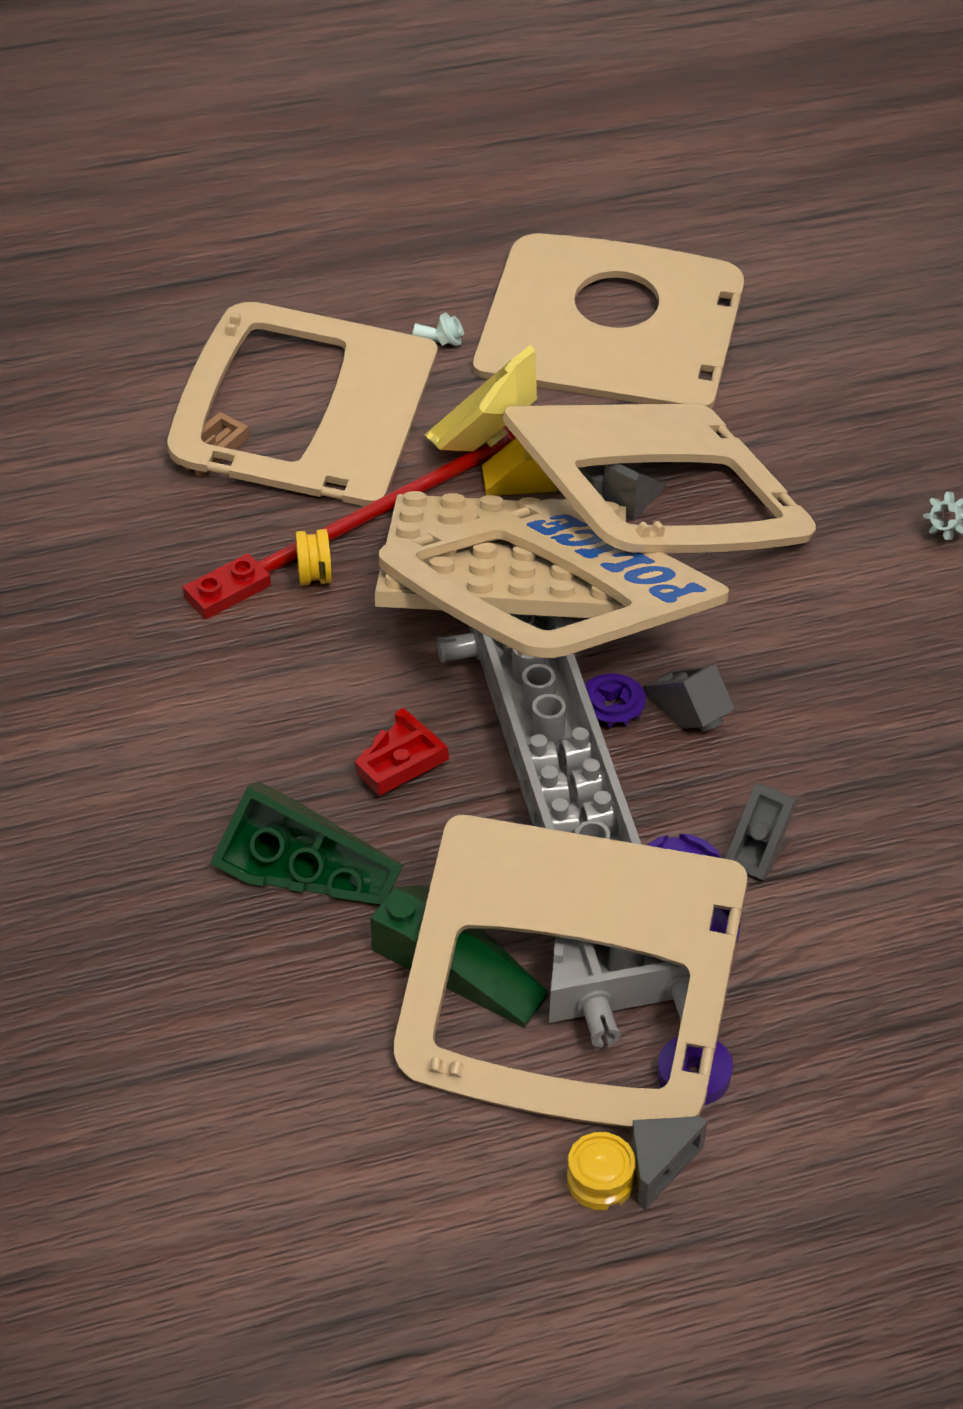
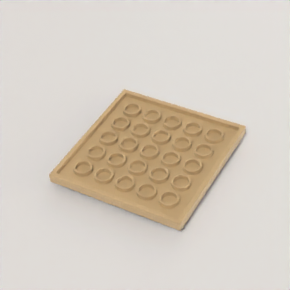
(492, 569)

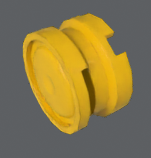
(313, 557)
(600, 1170)

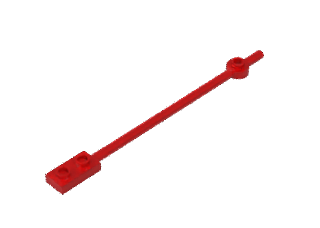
(247, 576)

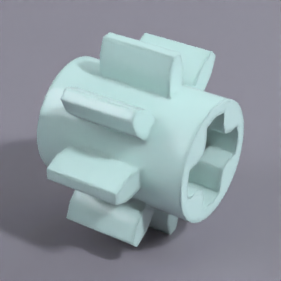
(940, 507)

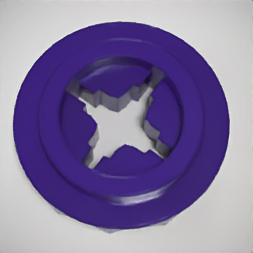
(610, 687)

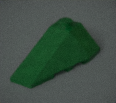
(295, 848)
(479, 964)

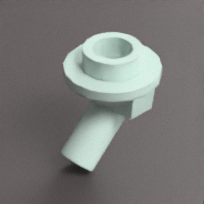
(448, 331)

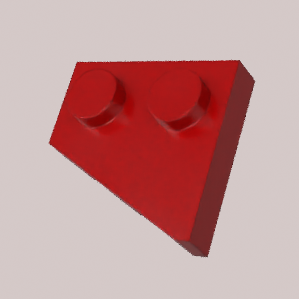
(400, 754)

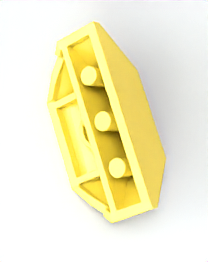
(481, 414)

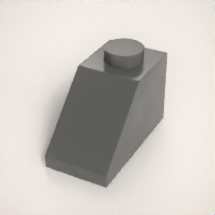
(692, 696)

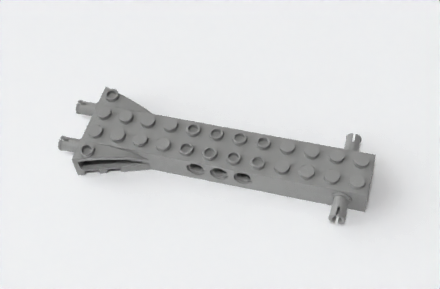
(574, 790)

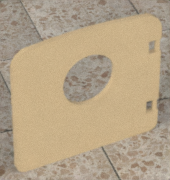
(636, 363)

